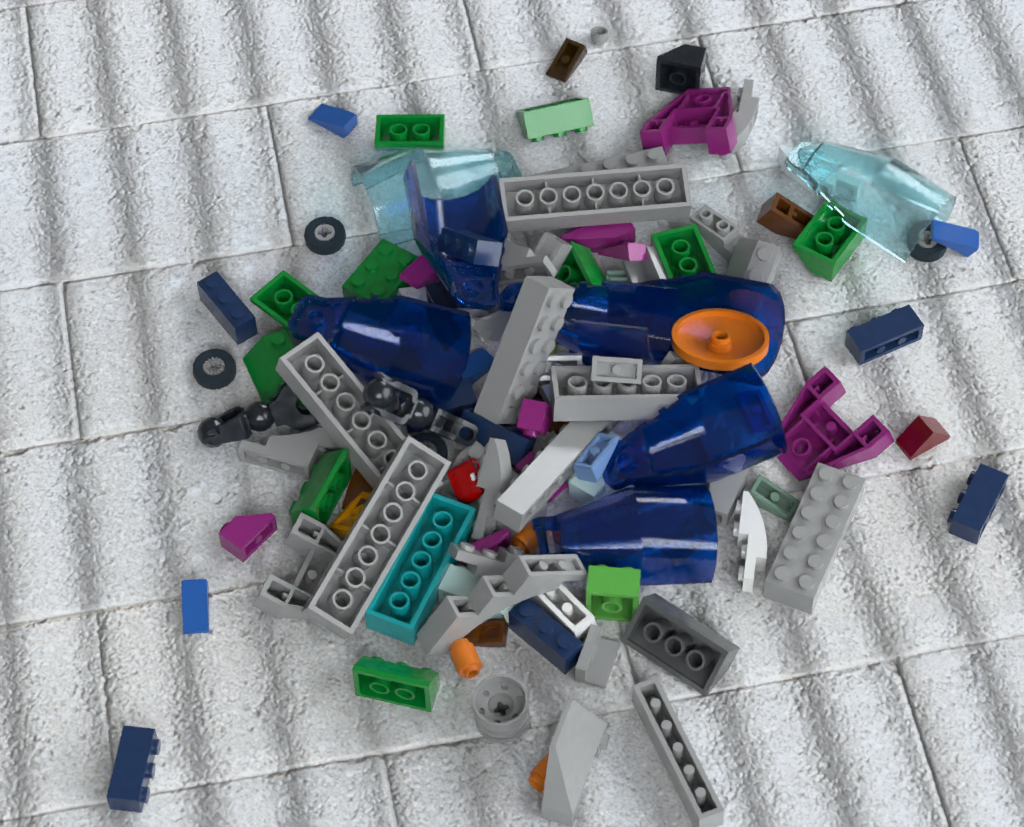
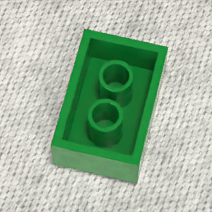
(682, 251)
(379, 273)

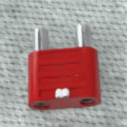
(464, 481)

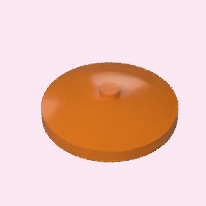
(720, 339)

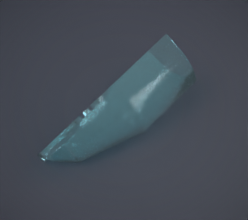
(441, 173)
(872, 193)

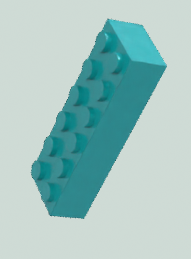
(413, 580)

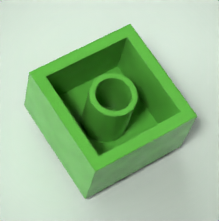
(613, 592)

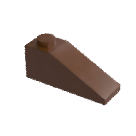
(783, 216)

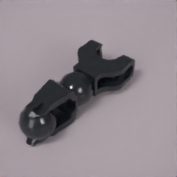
(414, 410)
(259, 416)

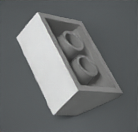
(755, 260)

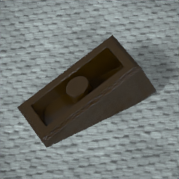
(567, 60)

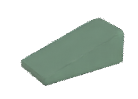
(773, 498)

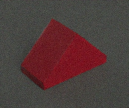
(921, 436)

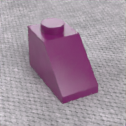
(534, 418)
(246, 534)

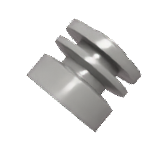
(504, 695)

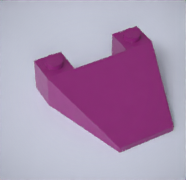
(694, 118)
(821, 436)

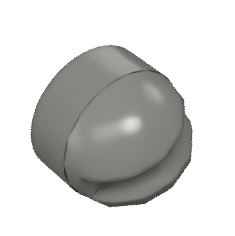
(599, 35)

